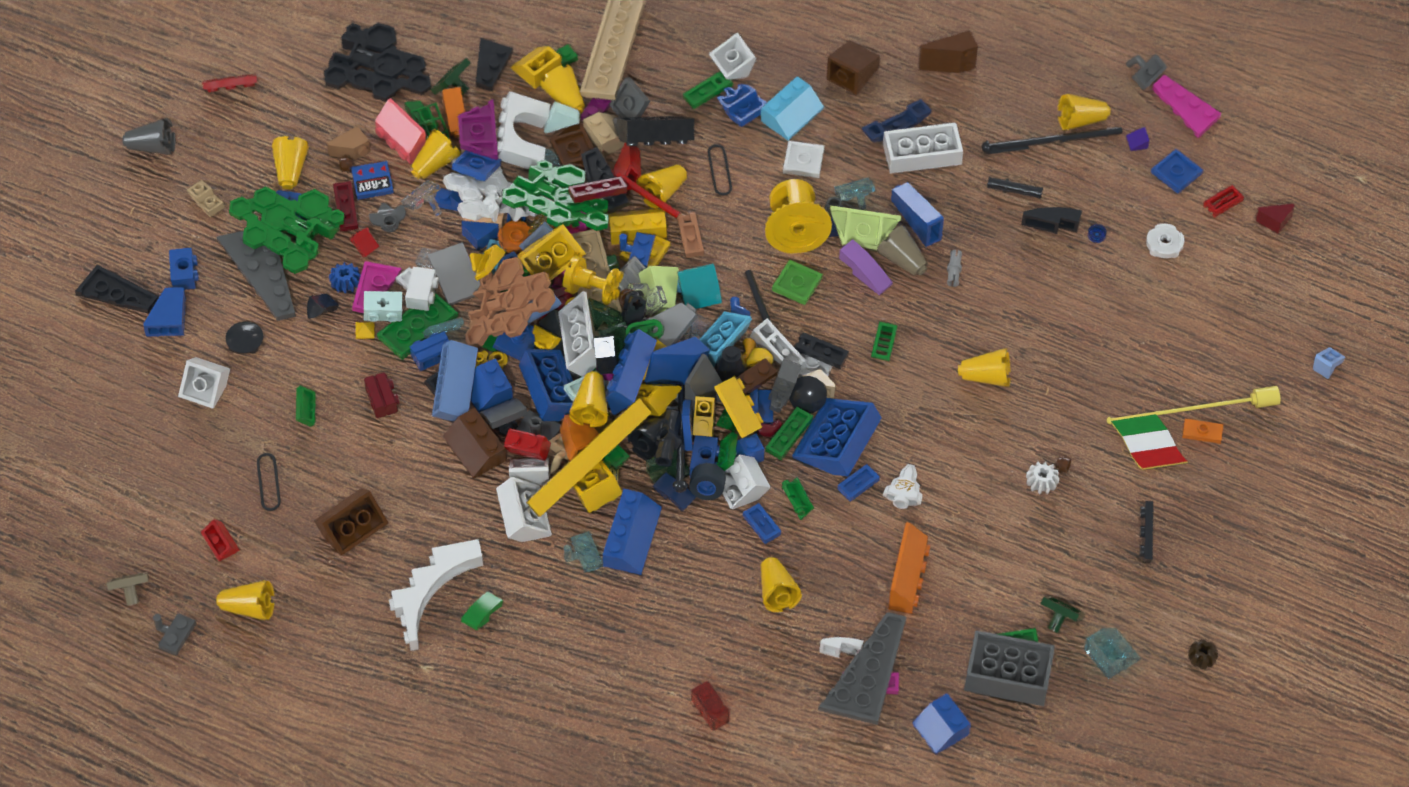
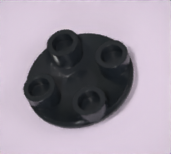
(244, 337)
(808, 394)

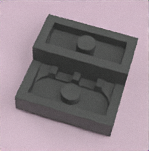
(504, 413)

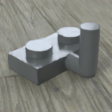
(1149, 70)
(175, 634)

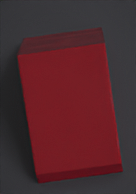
(1275, 216)

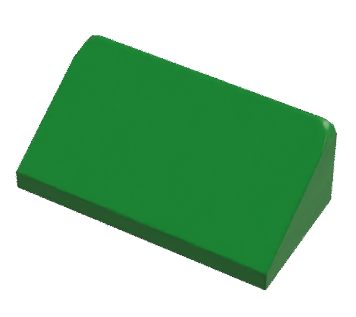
(412, 105)

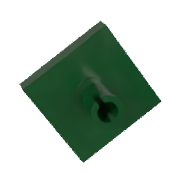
(452, 78)
(1061, 611)

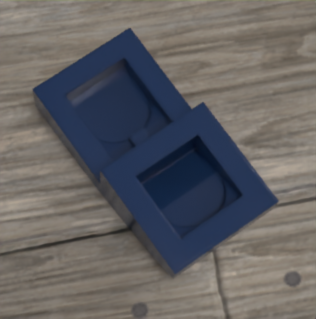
(665, 489)

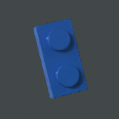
(858, 482)
(762, 523)

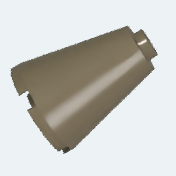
(903, 251)

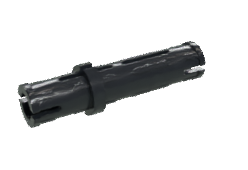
(1014, 187)

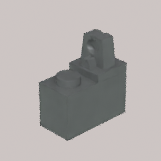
(783, 384)

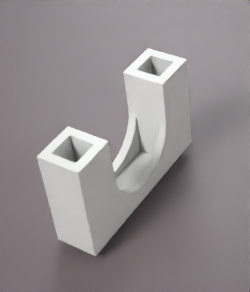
(510, 146)

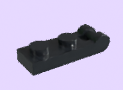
(821, 350)

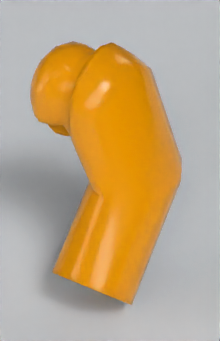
(749, 345)

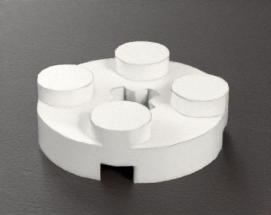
(1165, 250)

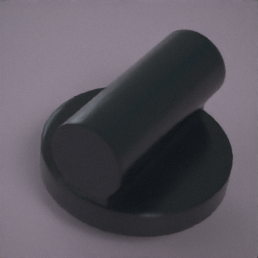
(504, 428)

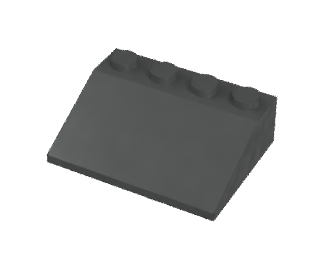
(1009, 668)

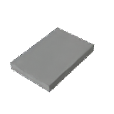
(454, 273)

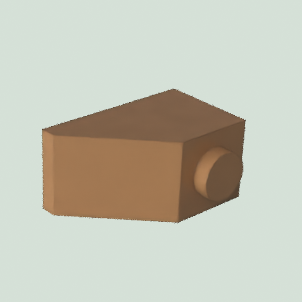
(351, 143)

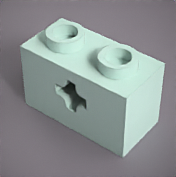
(382, 306)

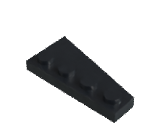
(598, 169)
(115, 290)

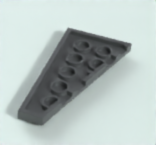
(262, 271)
(866, 679)

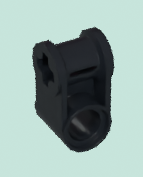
(632, 312)

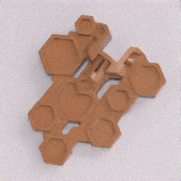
(520, 292)

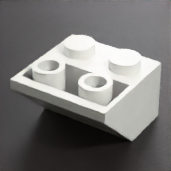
(744, 482)

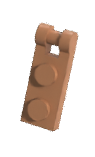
(690, 235)

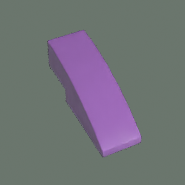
(865, 267)

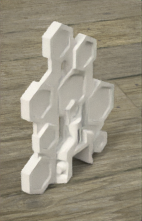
(471, 192)

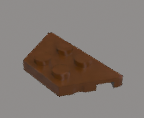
(570, 144)

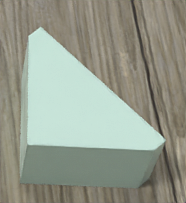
(561, 117)

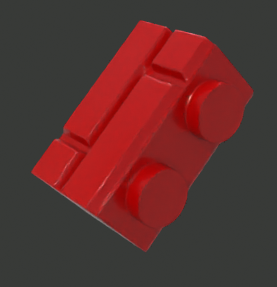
(527, 444)

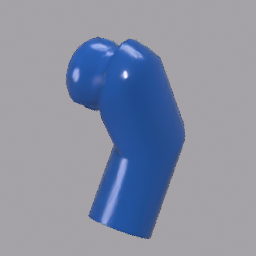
(736, 308)

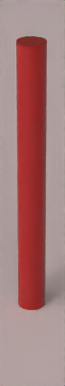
(655, 200)

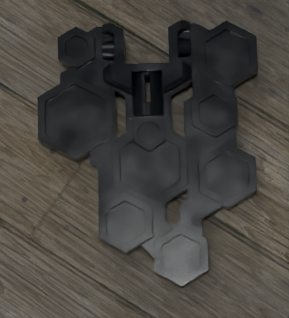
(386, 65)

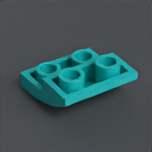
(700, 286)

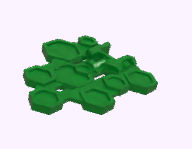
(554, 184)
(280, 215)

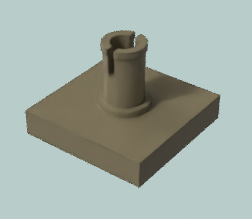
(128, 584)

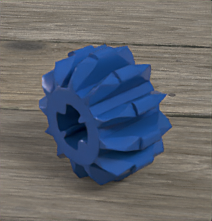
(344, 277)

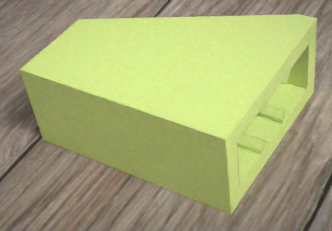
(665, 277)

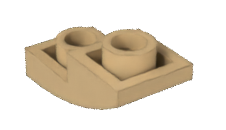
(206, 200)

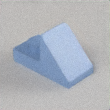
(1327, 361)

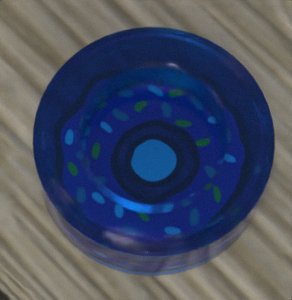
(1097, 233)

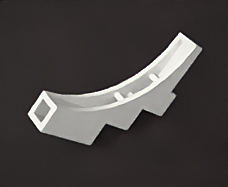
(445, 564)

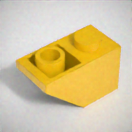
(704, 416)

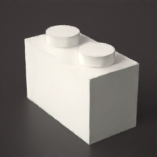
(421, 288)

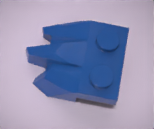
(741, 104)

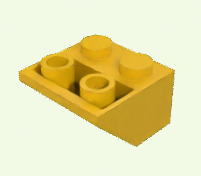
(536, 65)
(657, 396)

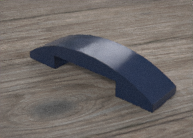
(911, 117)

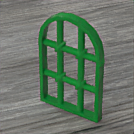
(432, 120)

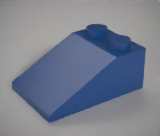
(675, 362)

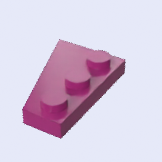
(374, 278)

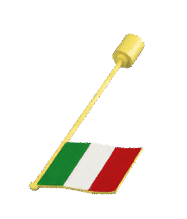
(1151, 441)

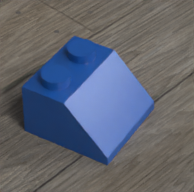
(490, 386)
(942, 724)

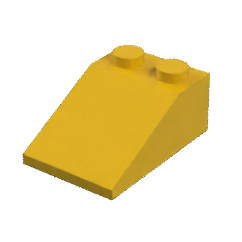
(551, 253)

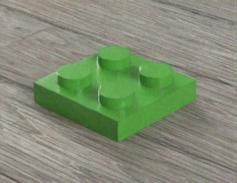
(797, 282)

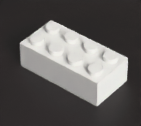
(922, 148)

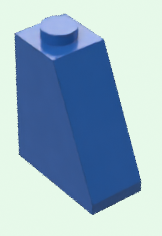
(168, 314)

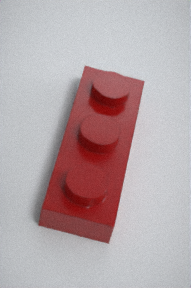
(229, 82)

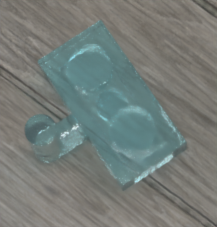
(855, 189)
(584, 551)

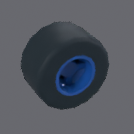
(707, 481)

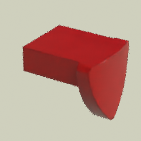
(364, 242)

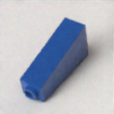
(918, 213)

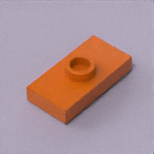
(1202, 431)

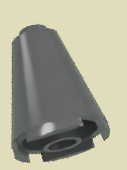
(151, 138)

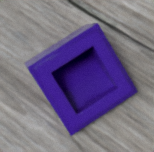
(1138, 139)

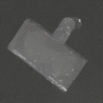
(423, 193)
(654, 298)

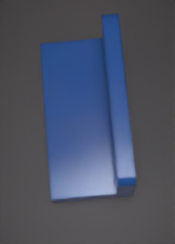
(762, 404)

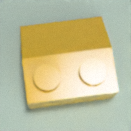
(597, 487)

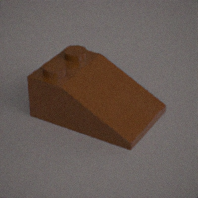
(949, 54)

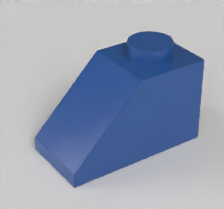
(751, 447)

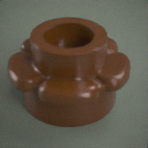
(345, 164)
(1063, 464)

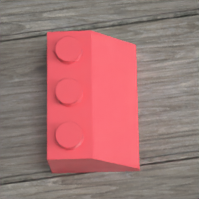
(400, 131)

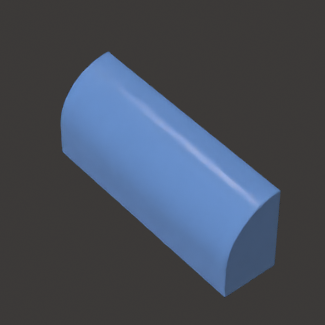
(454, 380)

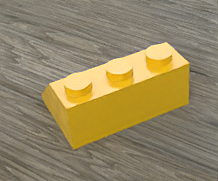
(642, 221)
(739, 406)

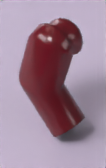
(769, 430)

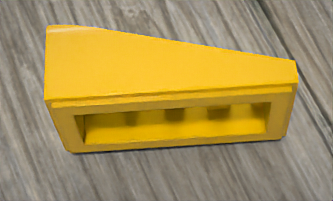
(489, 261)

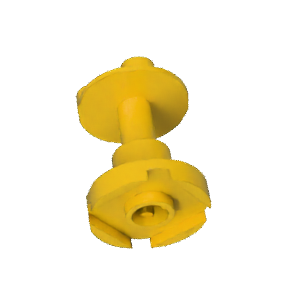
(580, 276)

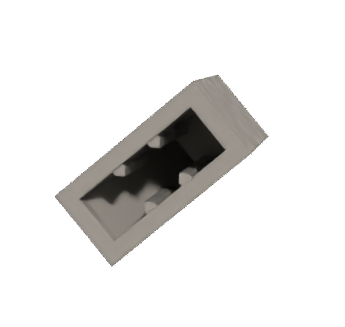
(675, 322)

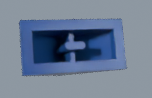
(479, 233)

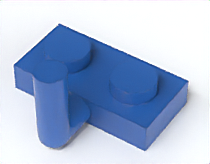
(641, 247)

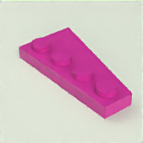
(1193, 110)

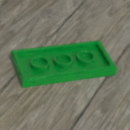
(402, 334)

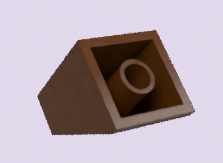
(852, 66)

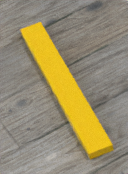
(588, 457)

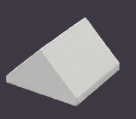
(733, 58)
(530, 470)

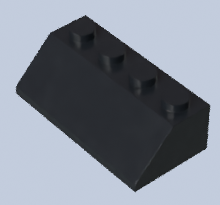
(654, 129)

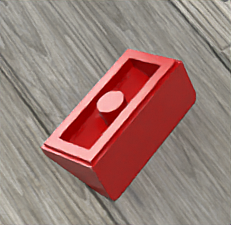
(219, 540)

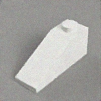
(769, 337)

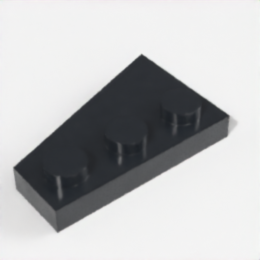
(491, 63)
(1146, 532)

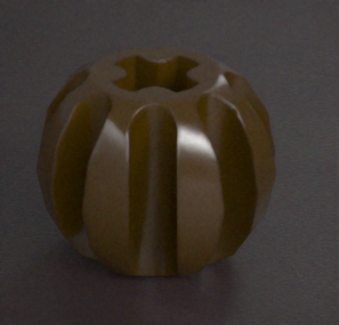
(1203, 654)

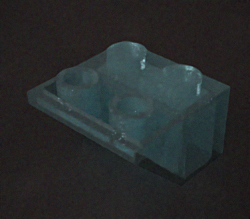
(1110, 651)

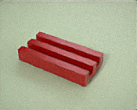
(1232, 200)

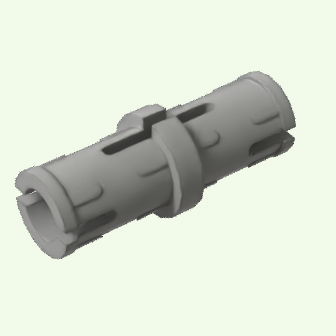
(954, 268)

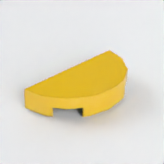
(545, 339)

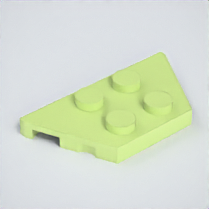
(863, 226)

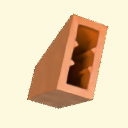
(453, 107)
(576, 436)

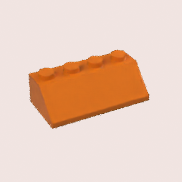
(908, 570)

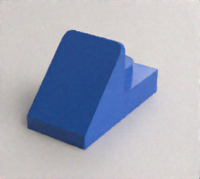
(448, 199)

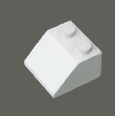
(203, 382)

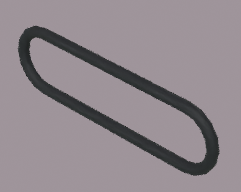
(727, 169)
(260, 482)

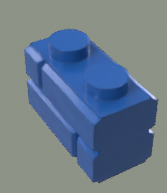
(428, 352)

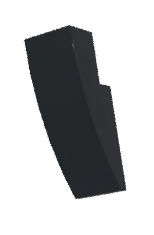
(1052, 219)

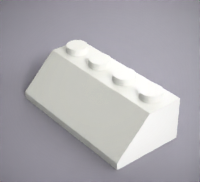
(578, 335)

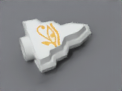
(904, 489)

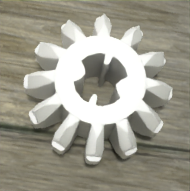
(1042, 477)

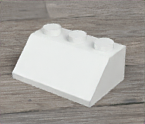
(518, 517)

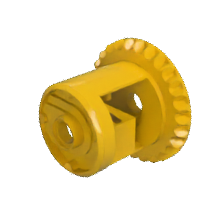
(796, 221)

